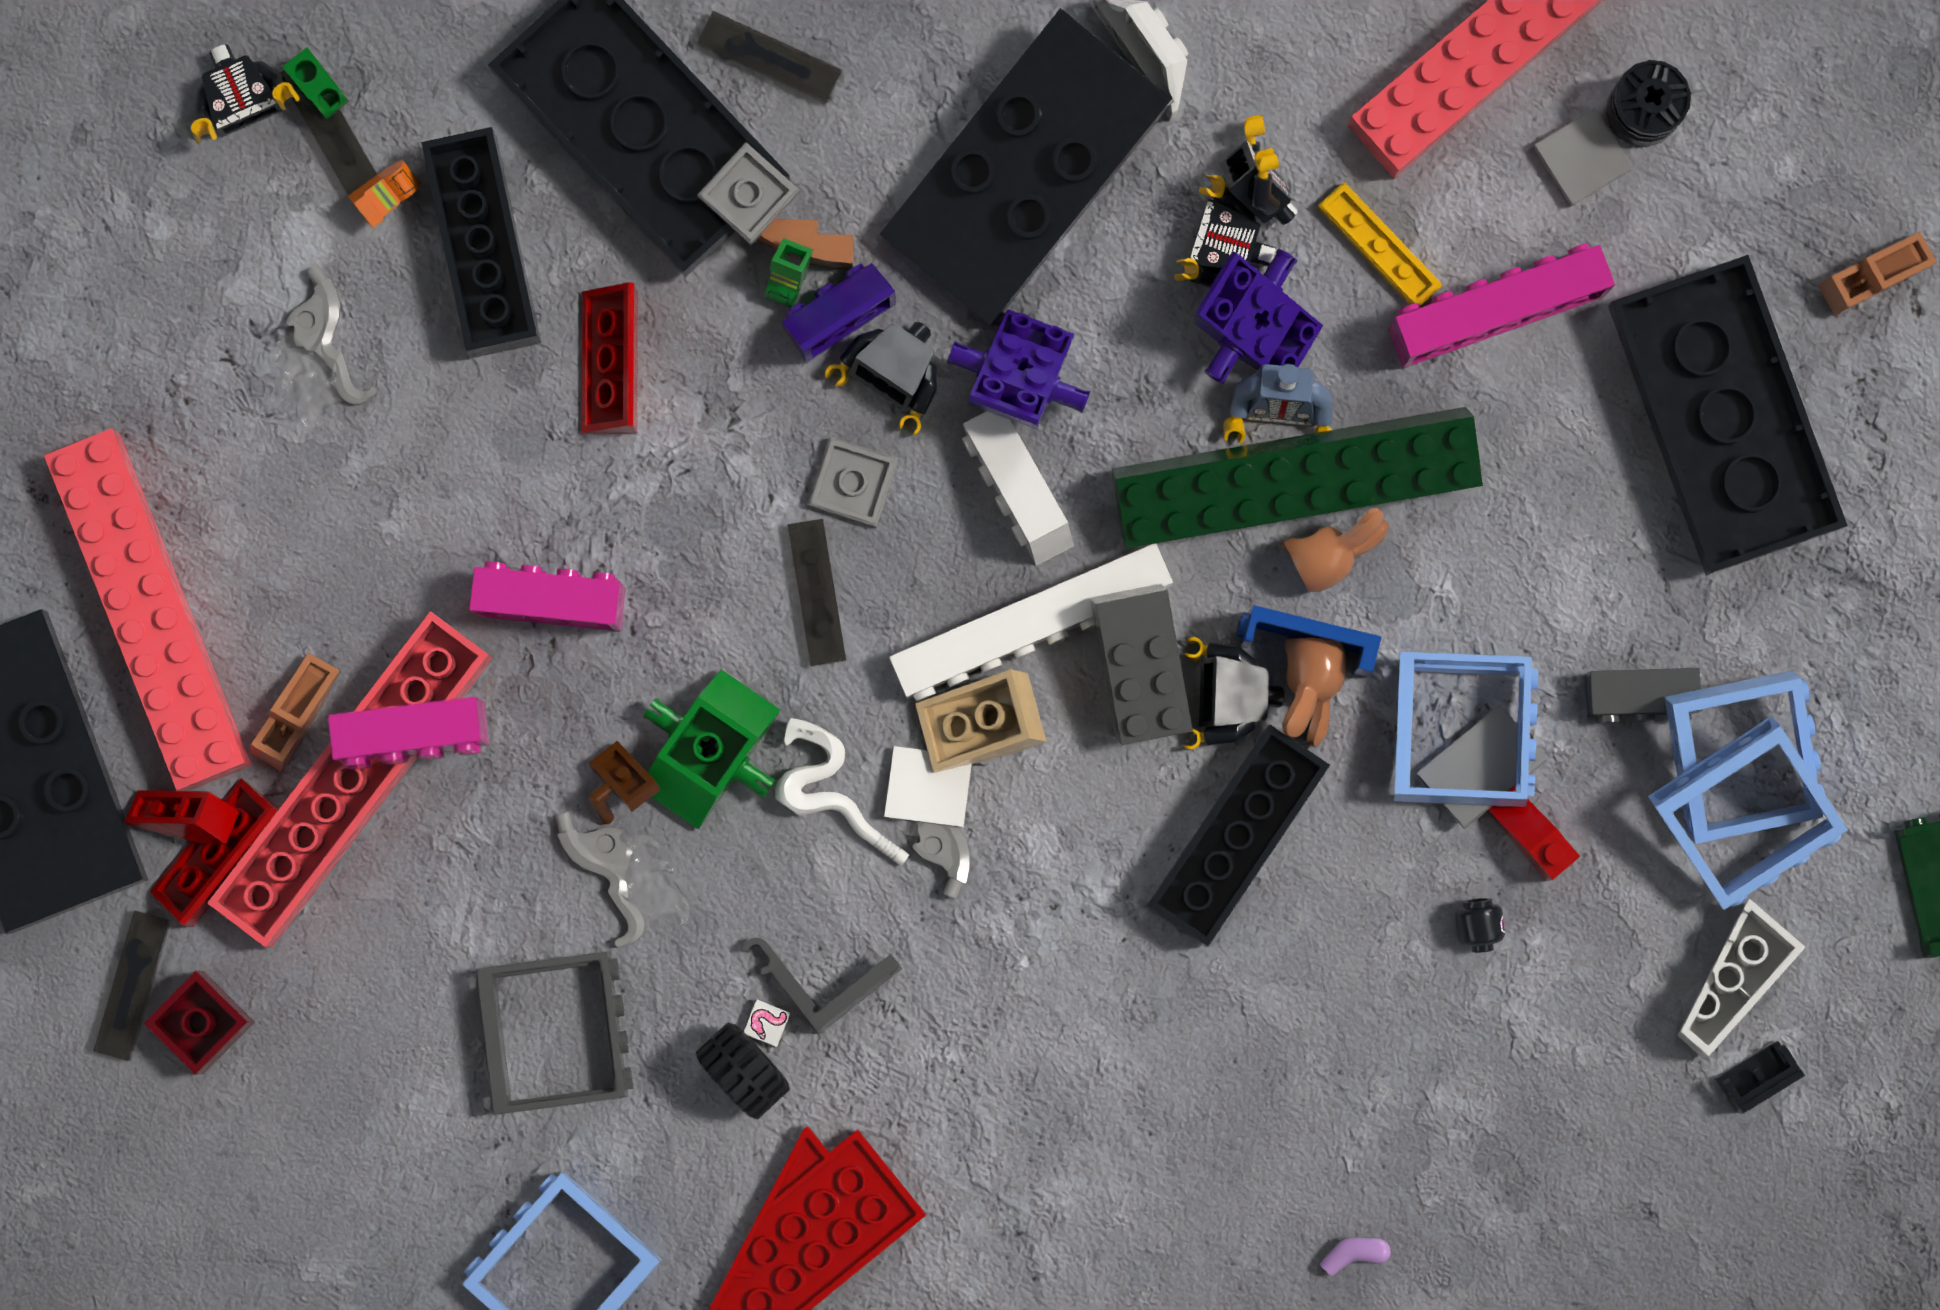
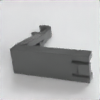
(837, 1007)

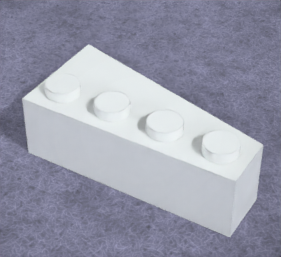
(1019, 485)
(1744, 970)

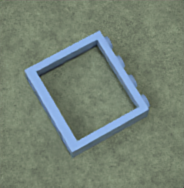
(1468, 664)
(1678, 711)
(1717, 768)
(527, 1215)

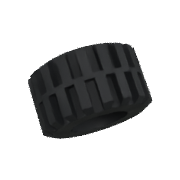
(742, 1071)

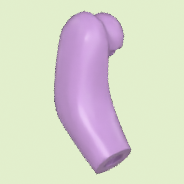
(1355, 1249)

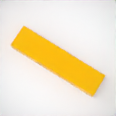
(1379, 245)

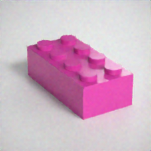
(548, 598)
(408, 731)

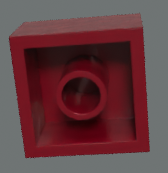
(199, 1022)

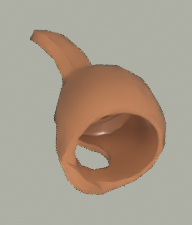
(1330, 554)
(1314, 675)

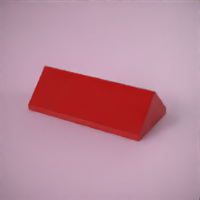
(610, 360)
(204, 867)

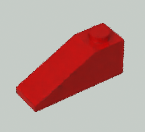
(184, 815)
(1536, 838)

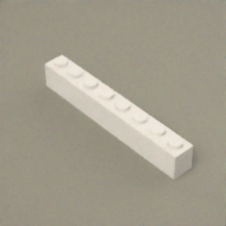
(1022, 625)

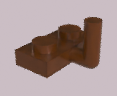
(620, 776)

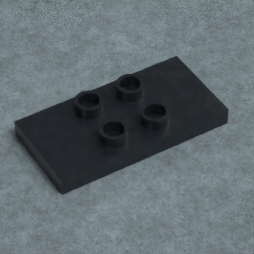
(629, 119)
(1026, 166)
(1727, 415)
(57, 802)

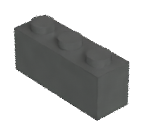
(1636, 692)

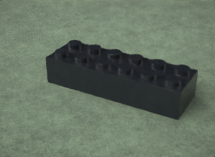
(481, 242)
(1237, 836)

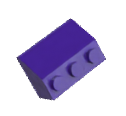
(838, 311)

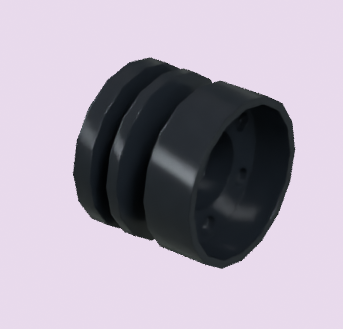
(1644, 122)

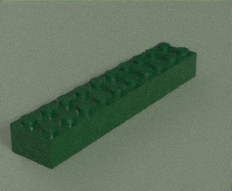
(1297, 477)

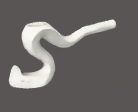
(790, 784)

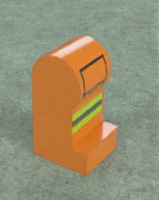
(385, 192)

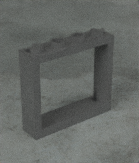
(495, 1040)

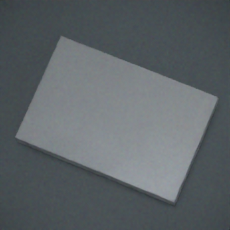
(1479, 761)

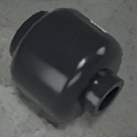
(1480, 924)

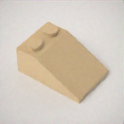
(981, 721)

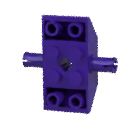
(1254, 317)
(1021, 370)

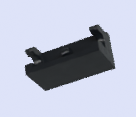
(1759, 1077)

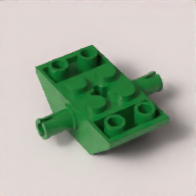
(733, 718)

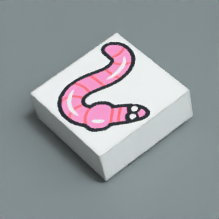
(767, 1023)

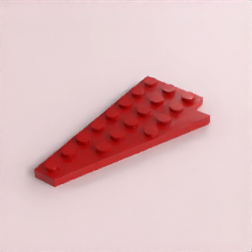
(818, 1226)

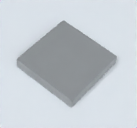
(1582, 157)
(748, 193)
(853, 482)

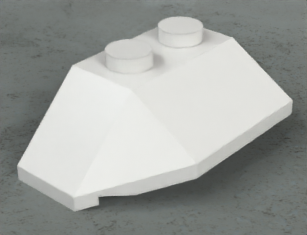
(1146, 44)

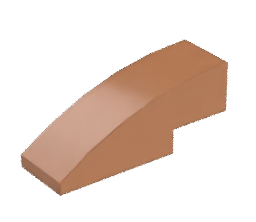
(828, 249)
(1877, 273)
(294, 712)

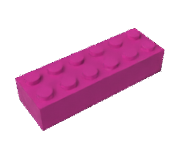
(1500, 306)

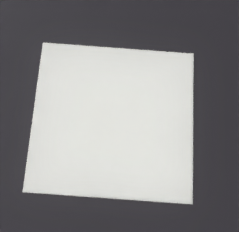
(925, 795)

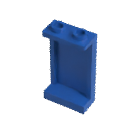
(1289, 625)

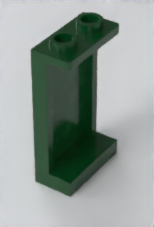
(1921, 866)

